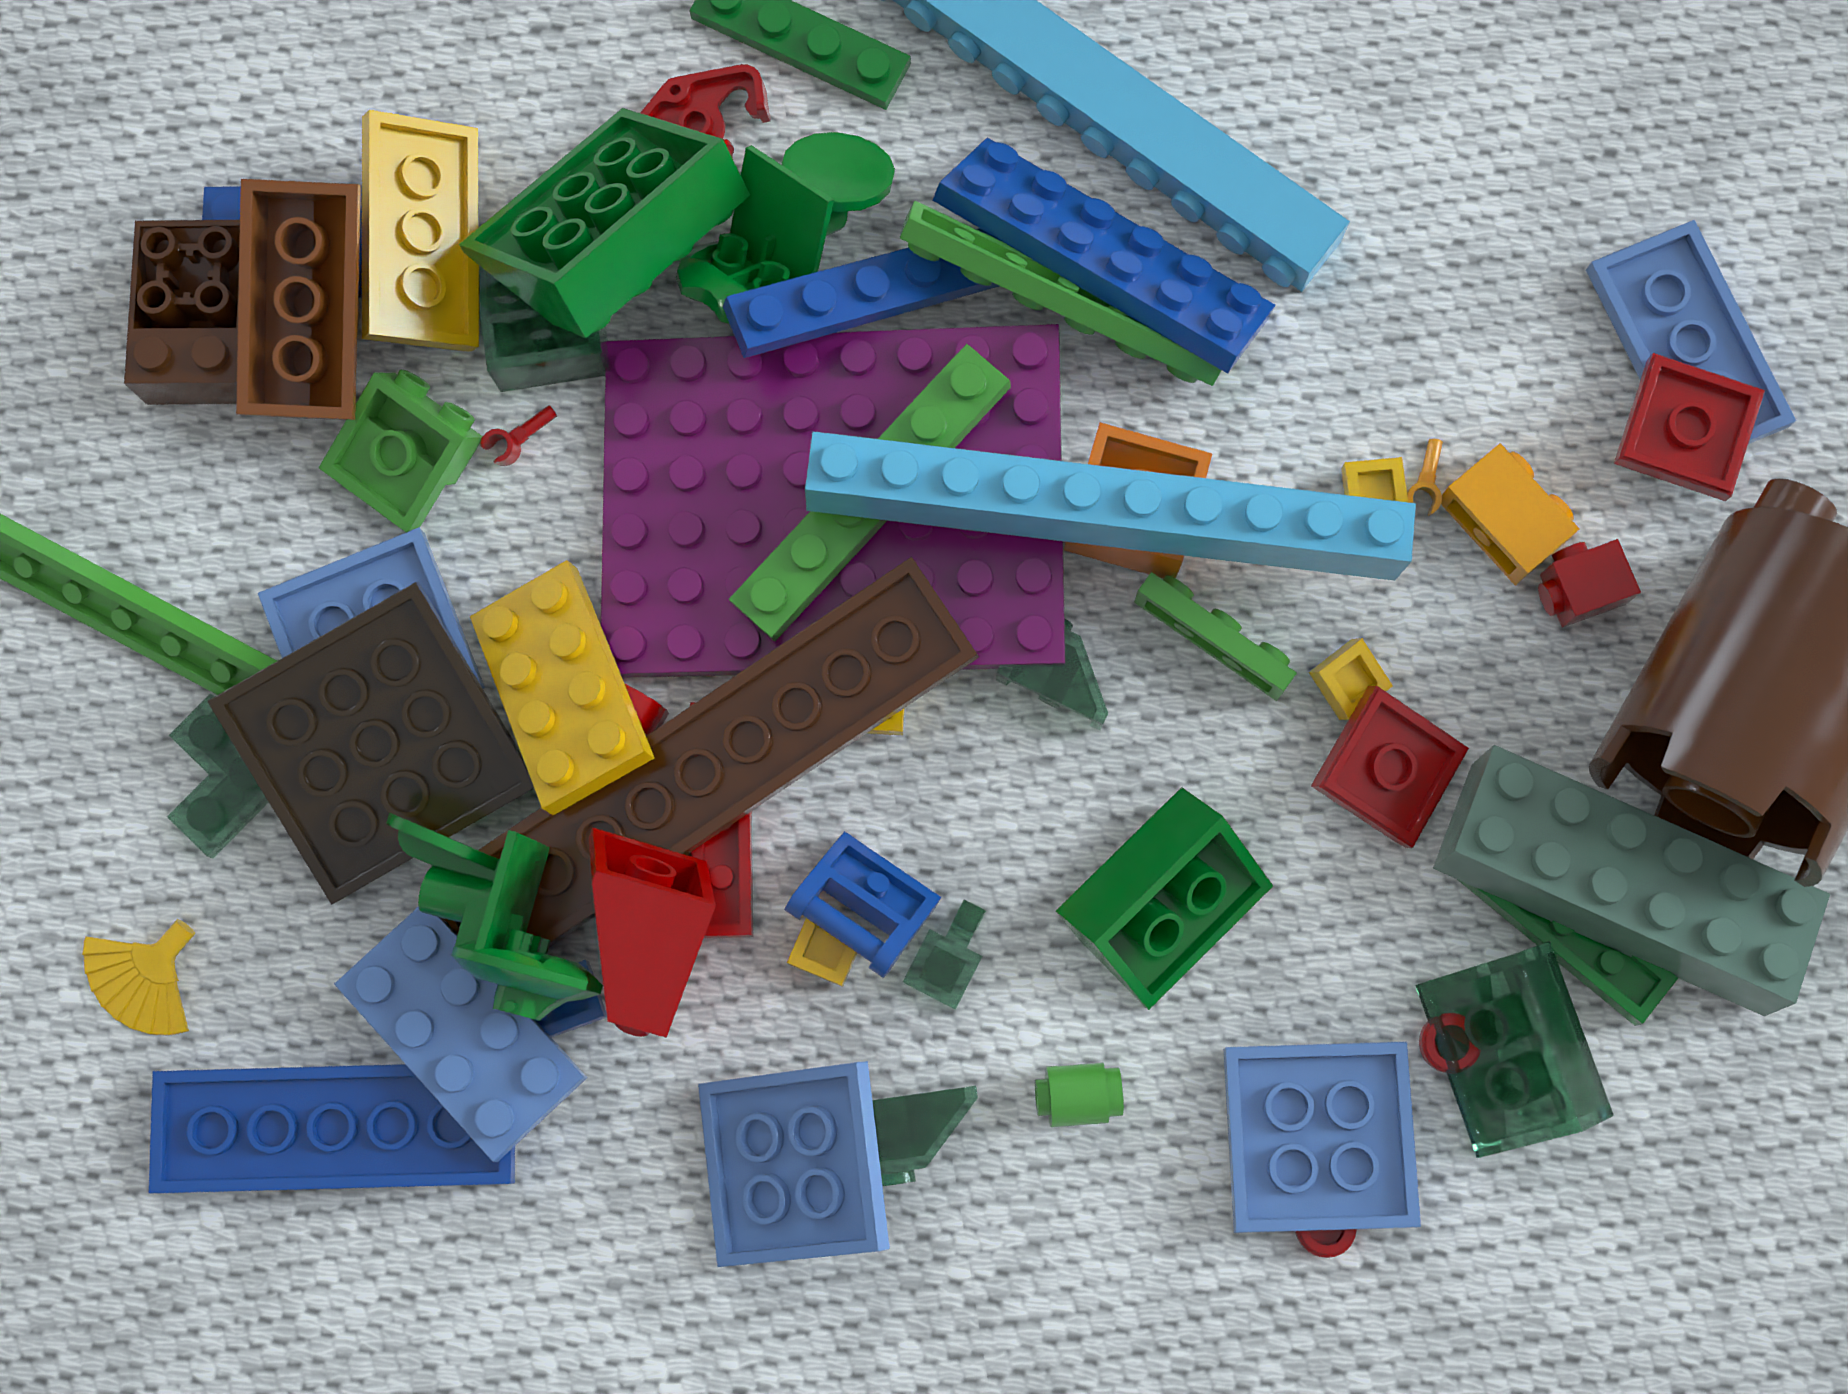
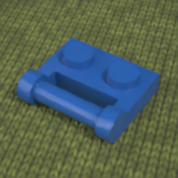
(874, 892)

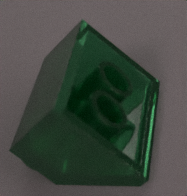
(1534, 1060)

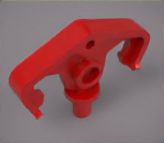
(696, 99)

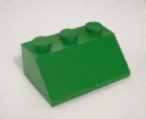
(1165, 897)

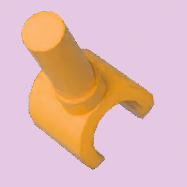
(1427, 476)

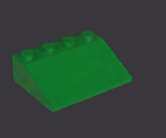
(608, 219)

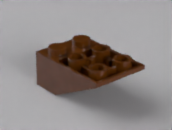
(184, 312)

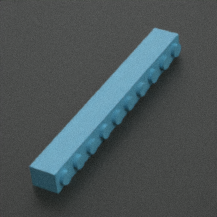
(1142, 129)
(1109, 506)

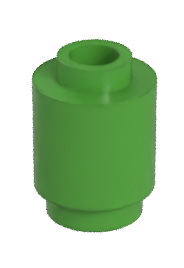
(1079, 1094)

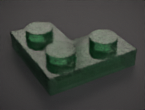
(226, 796)

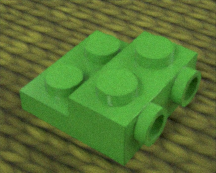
(401, 448)

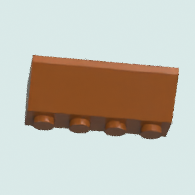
(298, 299)

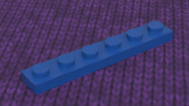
(842, 299)

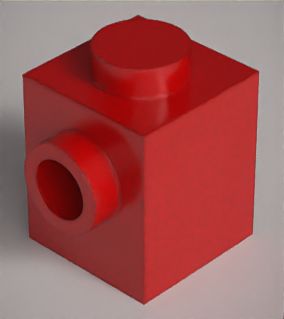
(1587, 582)

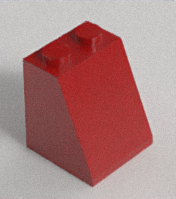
(649, 928)

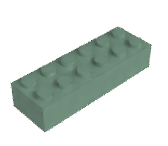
(1632, 881)

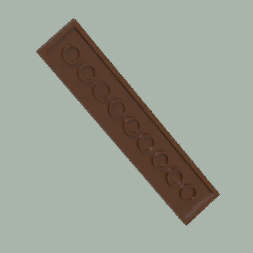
(754, 736)

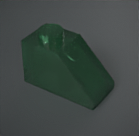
(1065, 684)
(915, 1129)

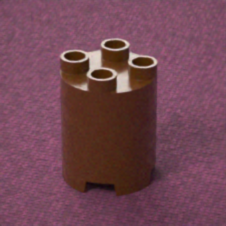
(1750, 688)

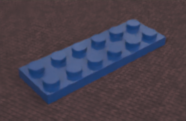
(1105, 253)
(308, 1132)

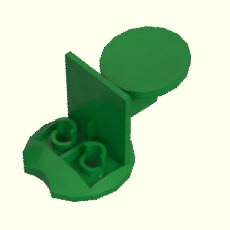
(787, 215)
(494, 908)

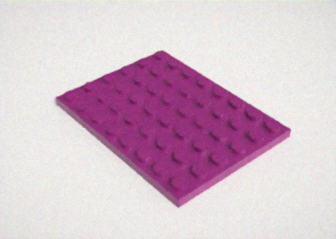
(714, 475)

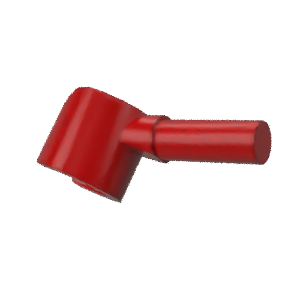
(516, 436)

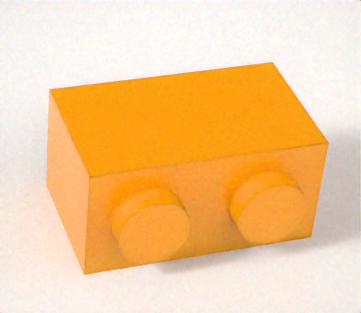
(1509, 513)

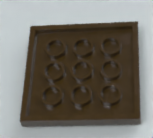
(370, 728)

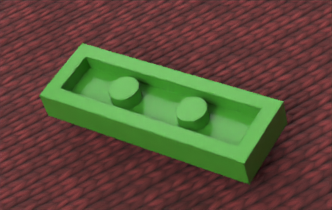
(1215, 634)

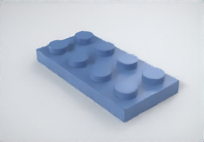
(1676, 304)
(481, 1063)

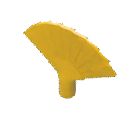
(139, 980)

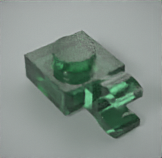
(945, 963)

